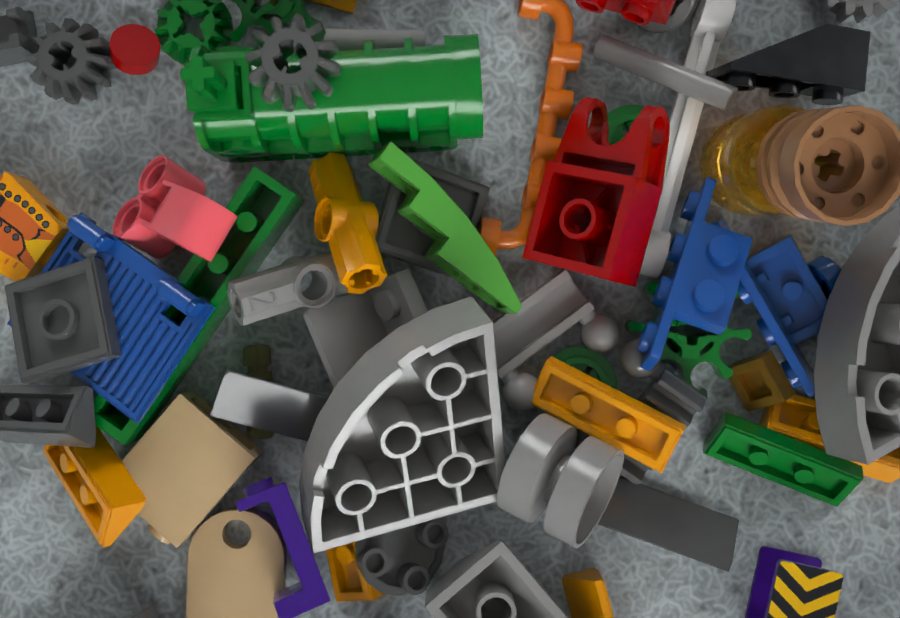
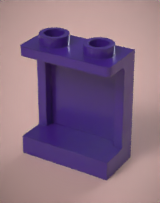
(311, 589)

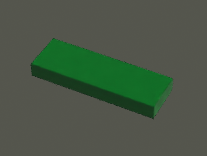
(782, 459)

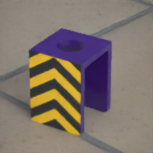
(792, 586)

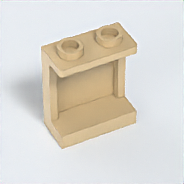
(187, 466)

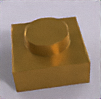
(760, 381)

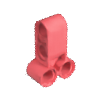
(172, 213)

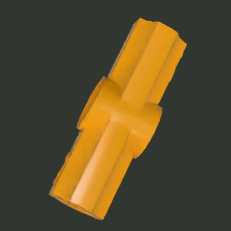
(346, 224)

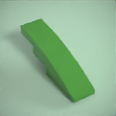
(457, 243)

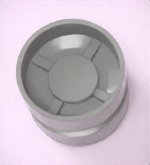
(554, 477)

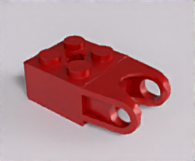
(600, 196)

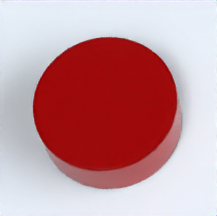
(134, 49)

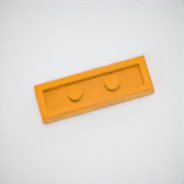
(607, 414)

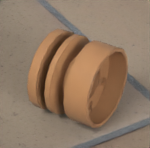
(856, 161)

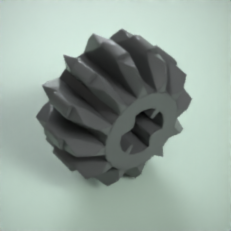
(54, 53)
(273, 64)

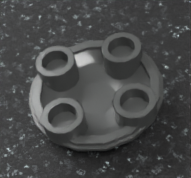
(403, 558)

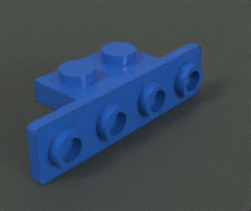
(702, 278)
(787, 300)

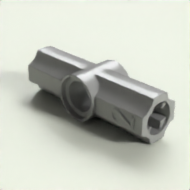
(278, 288)

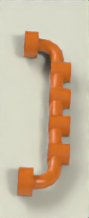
(553, 104)

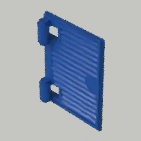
(139, 298)

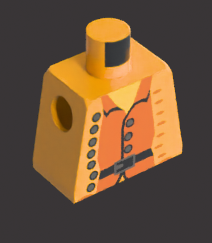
(28, 227)

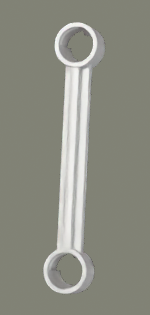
(707, 32)

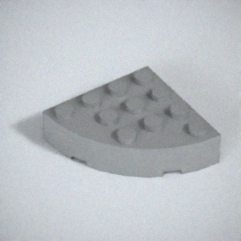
(861, 350)
(407, 431)

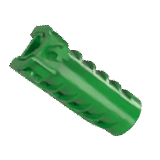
(399, 95)

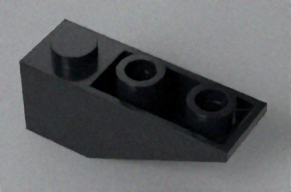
(817, 63)

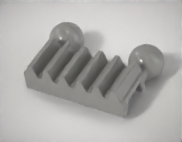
(540, 320)

